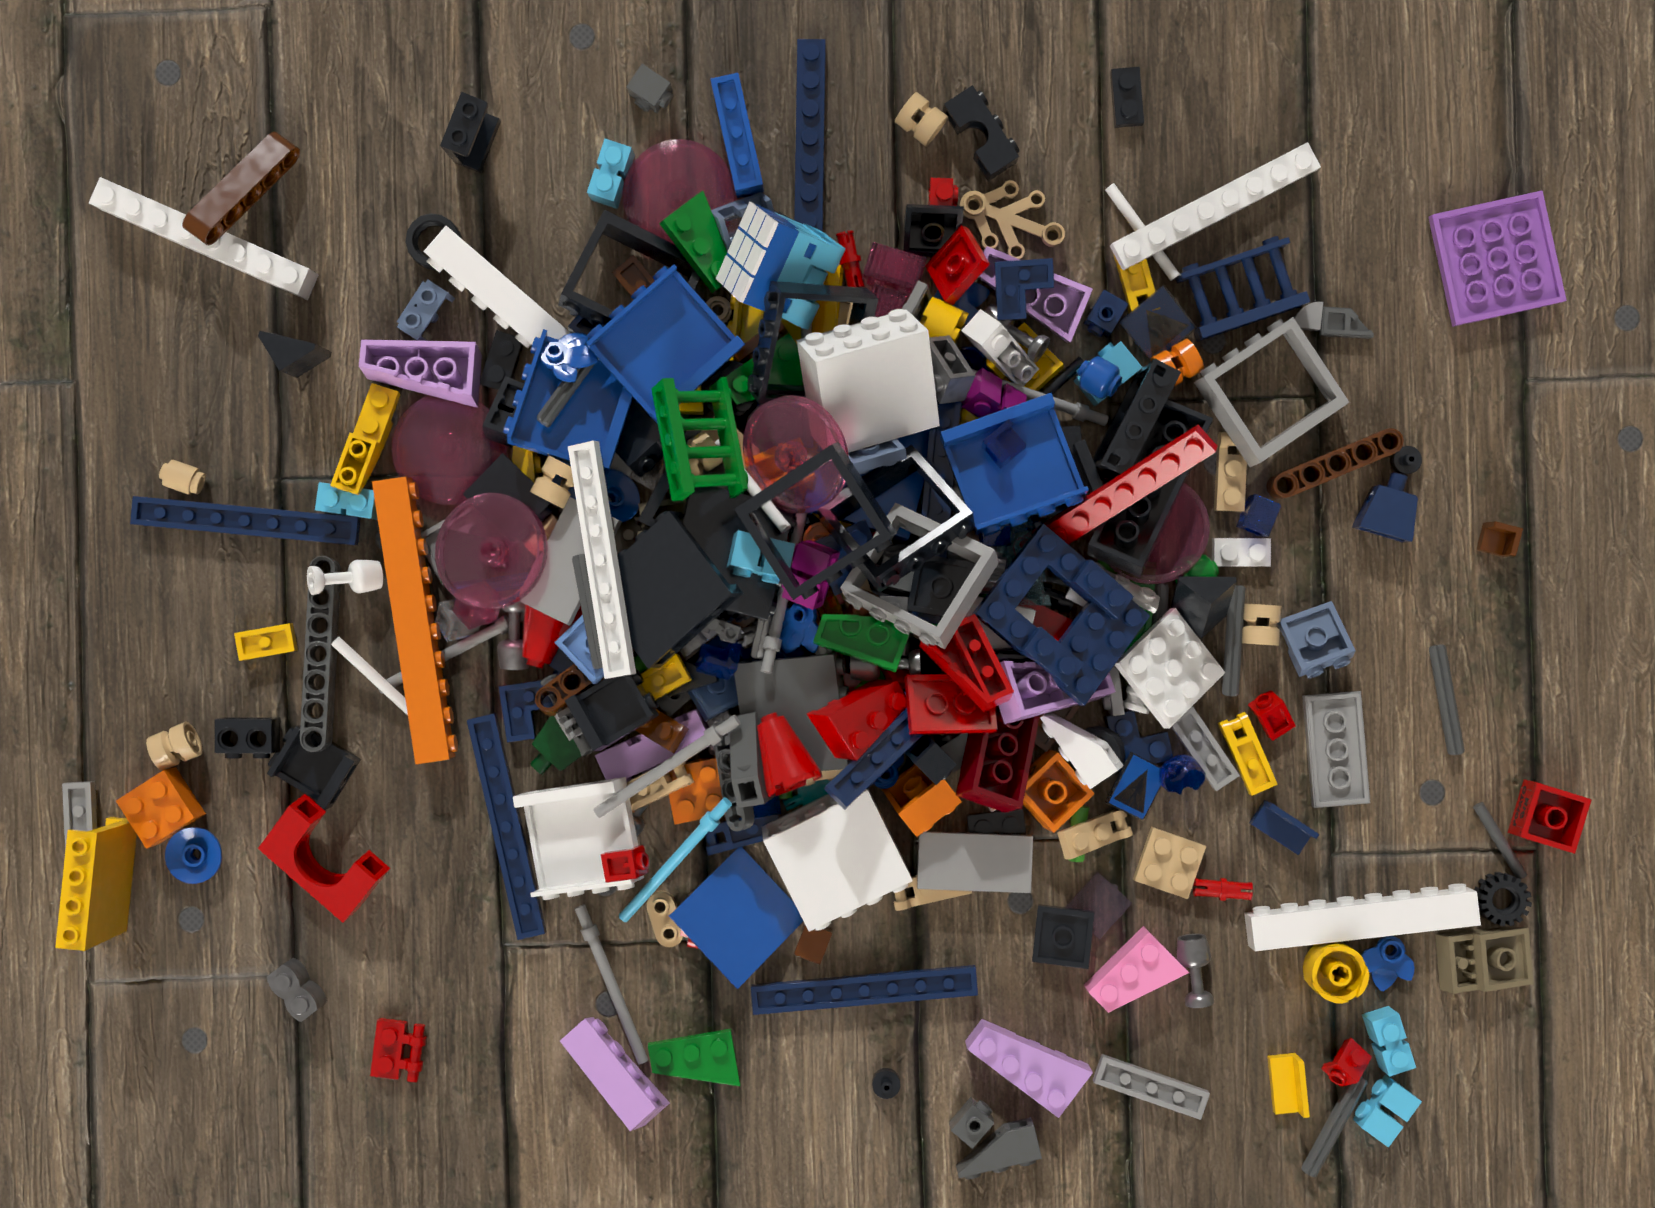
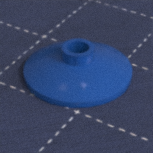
(623, 495)
(180, 855)

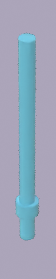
(707, 824)

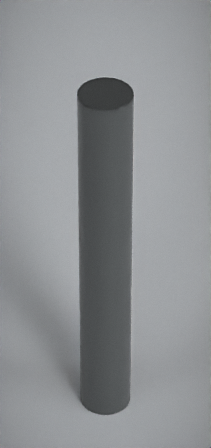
(1500, 840)

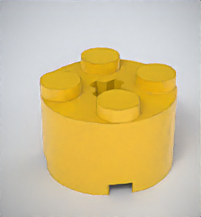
(943, 319)
(1334, 986)

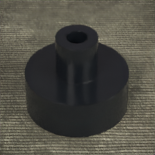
(1406, 460)
(886, 1077)

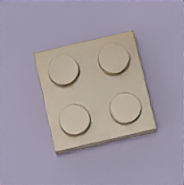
(1169, 862)

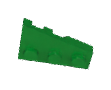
(697, 238)
(784, 371)
(862, 639)
(697, 1057)

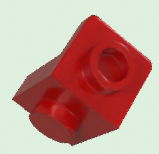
(1348, 1064)

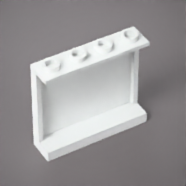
(570, 836)

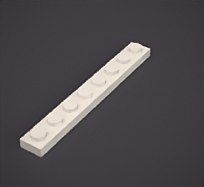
(1215, 206)
(601, 559)

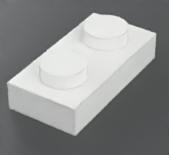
(1241, 552)

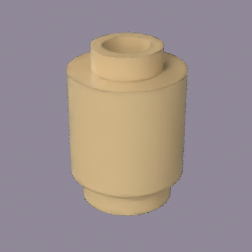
(182, 477)

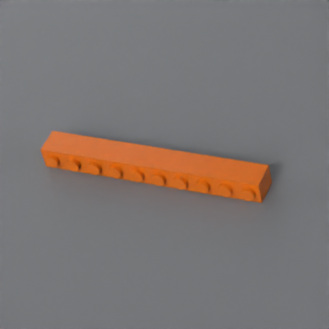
(414, 619)

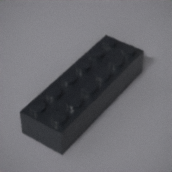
(1132, 534)

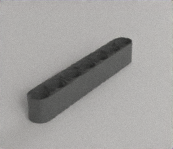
(326, 668)

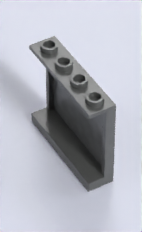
(791, 692)

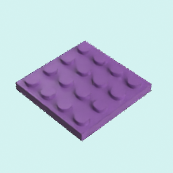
(1497, 258)

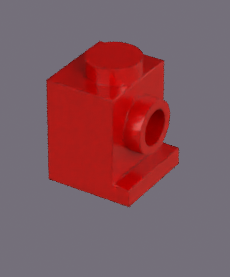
(942, 192)

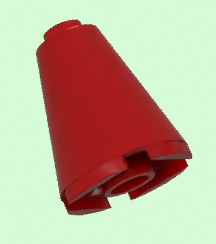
(539, 637)
(784, 756)

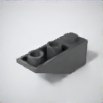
(746, 763)
(1007, 1146)

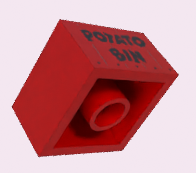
(1549, 816)

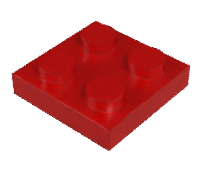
(957, 265)

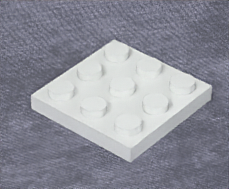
(1169, 668)

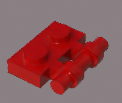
(389, 1050)

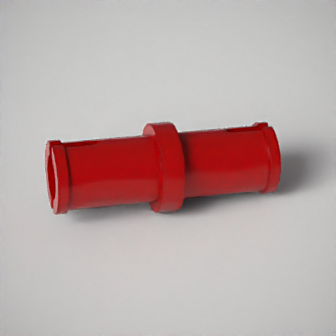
(850, 259)
(1223, 889)

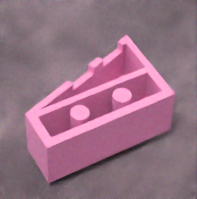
(1134, 971)

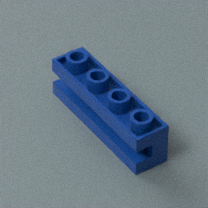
(737, 135)

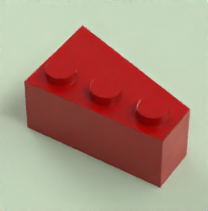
(973, 665)
(859, 718)

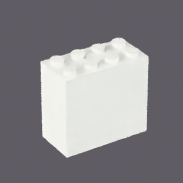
(872, 377)
(835, 858)

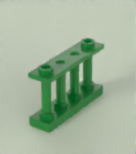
(677, 452)

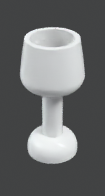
(361, 576)

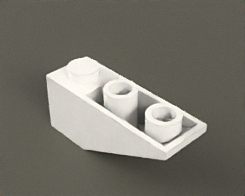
(1000, 348)
(1087, 752)

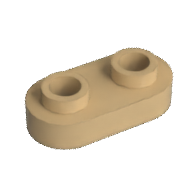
(660, 919)

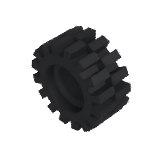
(1518, 902)

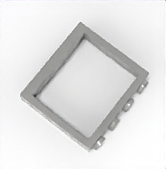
(1231, 420)
(968, 548)

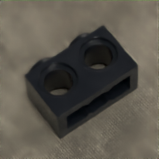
(500, 410)
(247, 731)

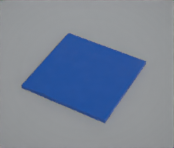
(737, 917)

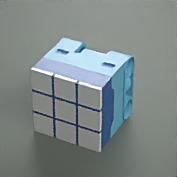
(777, 250)

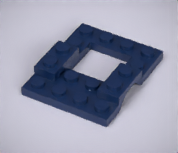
(1094, 637)

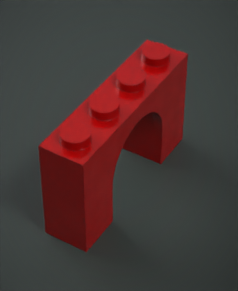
(290, 850)

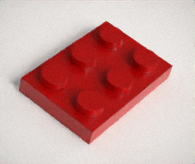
(942, 707)

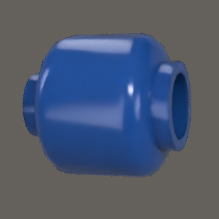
(1099, 377)

